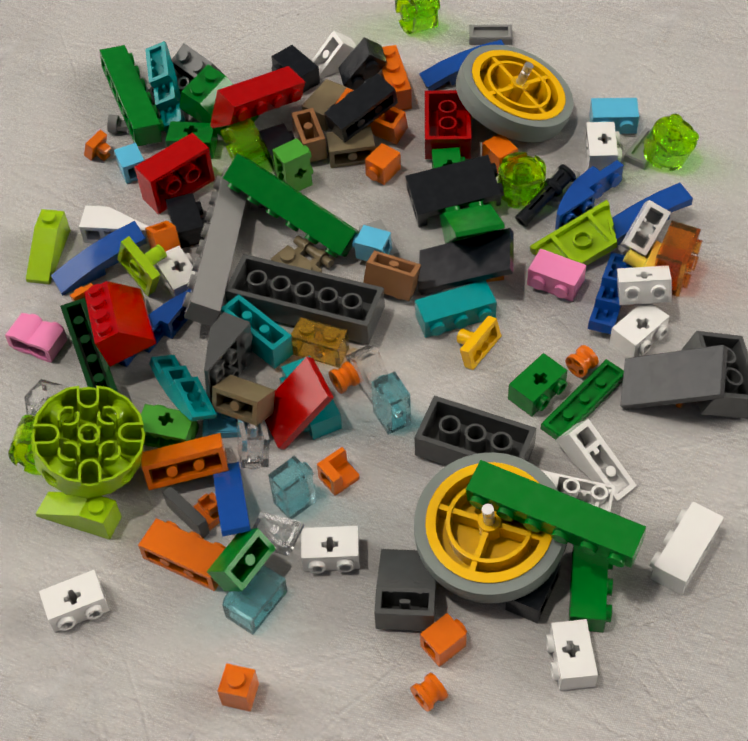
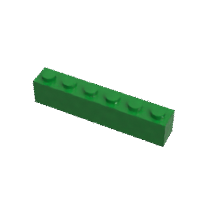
(131, 95)
(291, 205)
(557, 514)

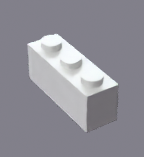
(685, 547)

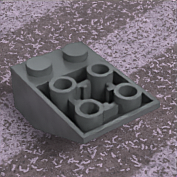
(187, 66)
(227, 350)
(404, 592)

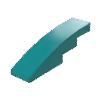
(165, 83)
(182, 388)

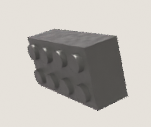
(457, 431)

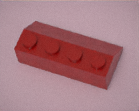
(256, 96)
(119, 320)

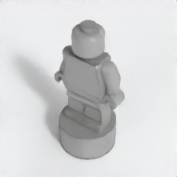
(116, 124)

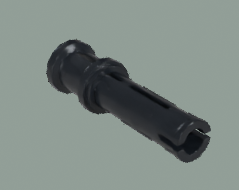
(552, 188)

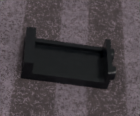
(453, 186)

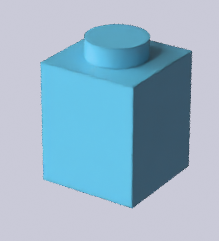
(127, 159)
(370, 240)

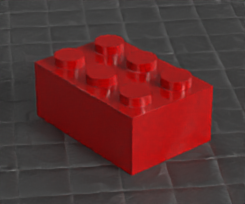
(446, 123)
(175, 172)

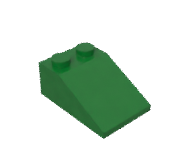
(200, 95)
(469, 222)

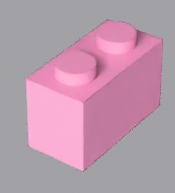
(556, 275)

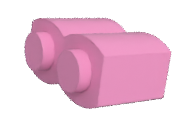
(36, 337)

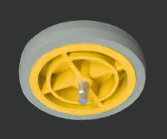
(514, 93)
(474, 548)

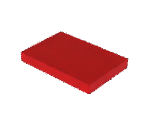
(298, 402)

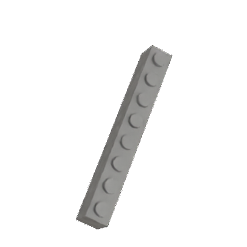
(215, 252)

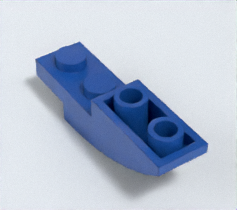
(584, 190)

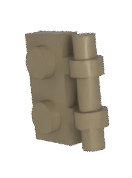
(296, 256)

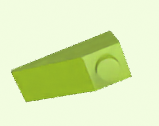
(47, 245)
(90, 515)

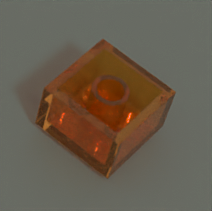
(679, 253)

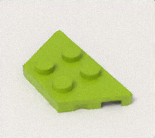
(583, 238)

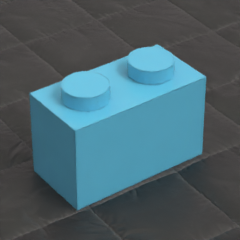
(621, 111)

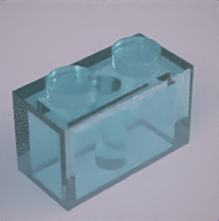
(391, 402)
(292, 487)
(256, 601)

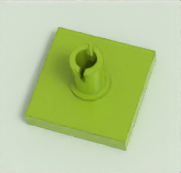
(141, 265)

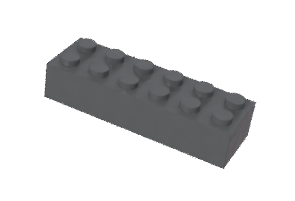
(294, 292)

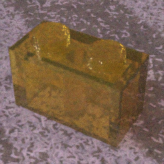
(320, 342)

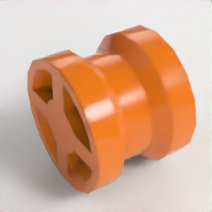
(581, 361)
(344, 377)
(429, 692)

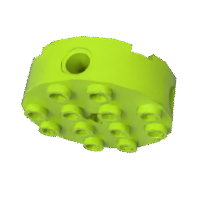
(87, 441)

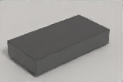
(186, 511)

